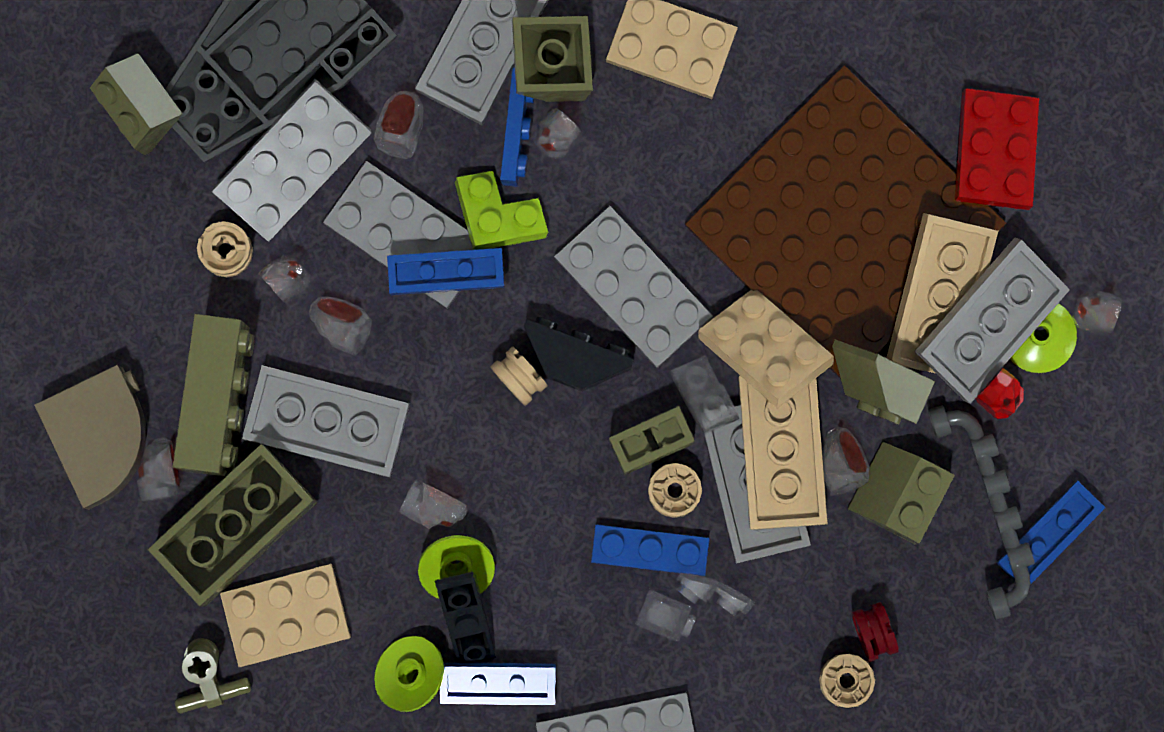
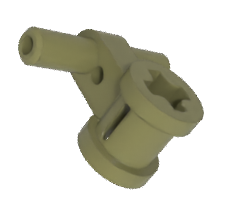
(205, 675)

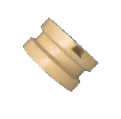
(236, 260)
(518, 376)
(670, 475)
(857, 692)

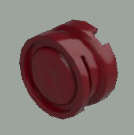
(875, 632)

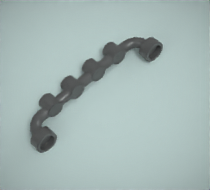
(1006, 518)

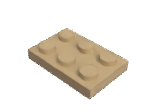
(672, 45)
(765, 347)
(285, 615)

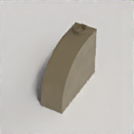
(97, 433)

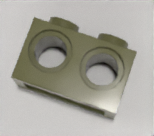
(651, 440)

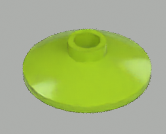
(1053, 352)
(472, 553)
(396, 672)

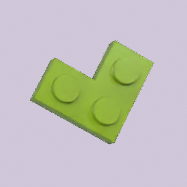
(491, 222)

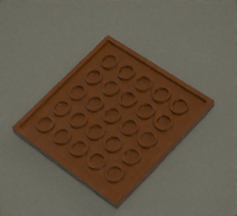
(834, 215)

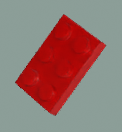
(997, 149)

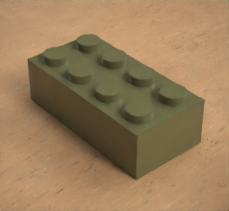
(212, 396)
(232, 526)

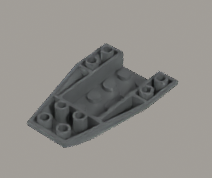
(261, 60)

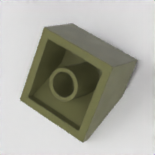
(552, 58)
(136, 102)
(881, 384)
(901, 493)

